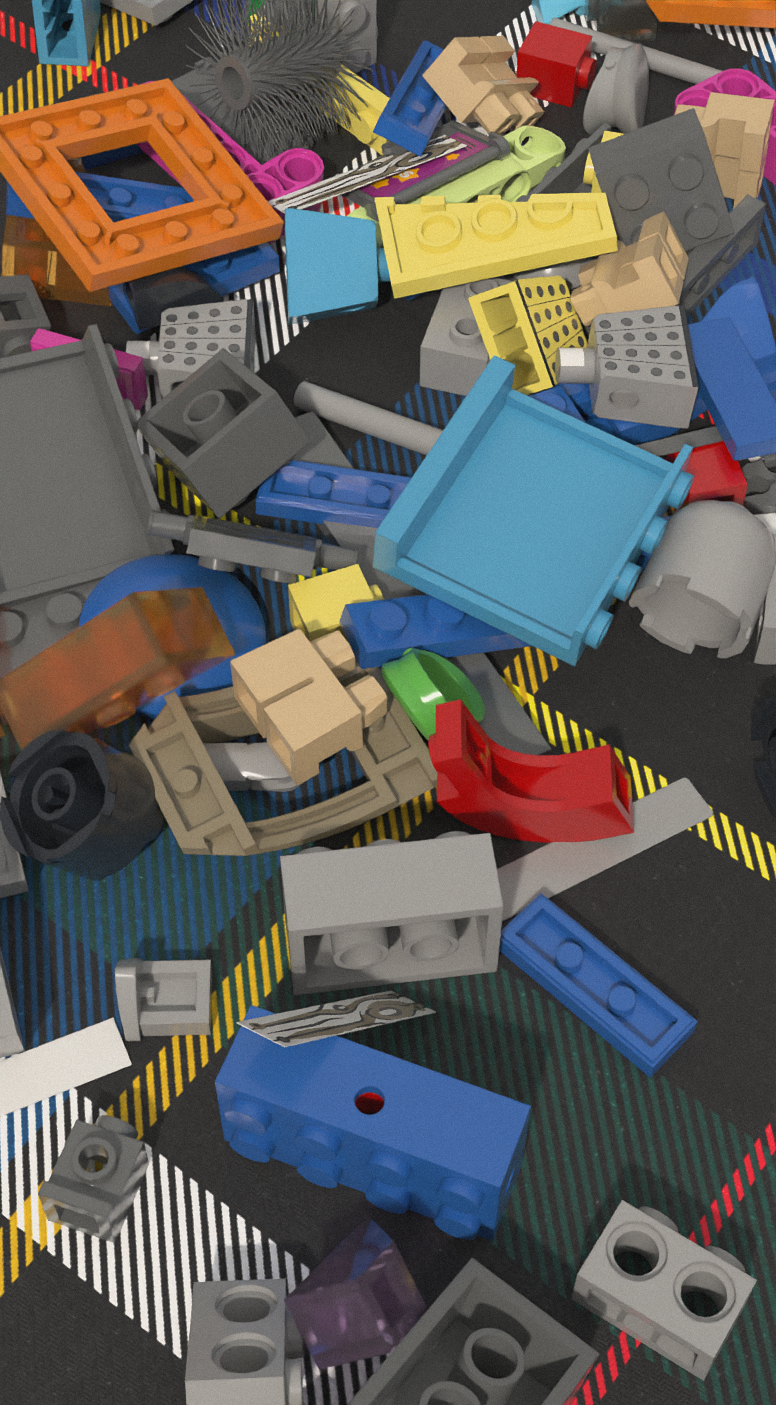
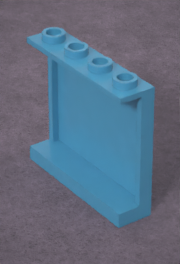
(529, 517)

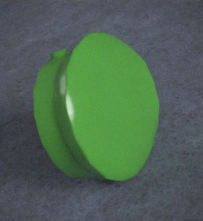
(425, 680)

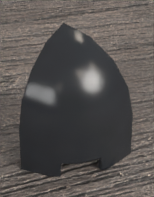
(167, 289)

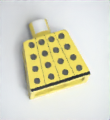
(527, 325)

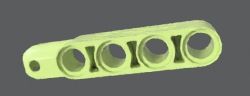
(505, 177)

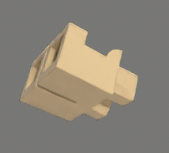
(480, 85)
(738, 140)
(634, 276)
(299, 703)

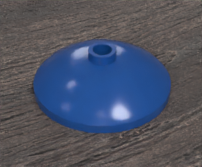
(228, 596)

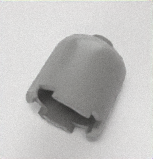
(707, 578)

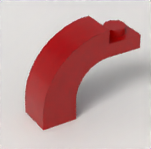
(524, 794)

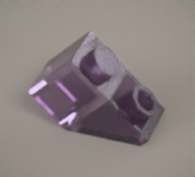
(356, 1300)

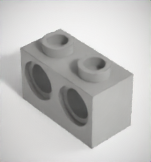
(651, 1304)
(243, 1345)

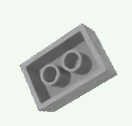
(392, 912)

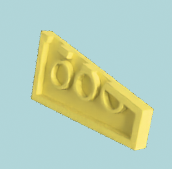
(464, 243)

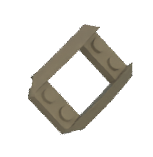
(206, 815)

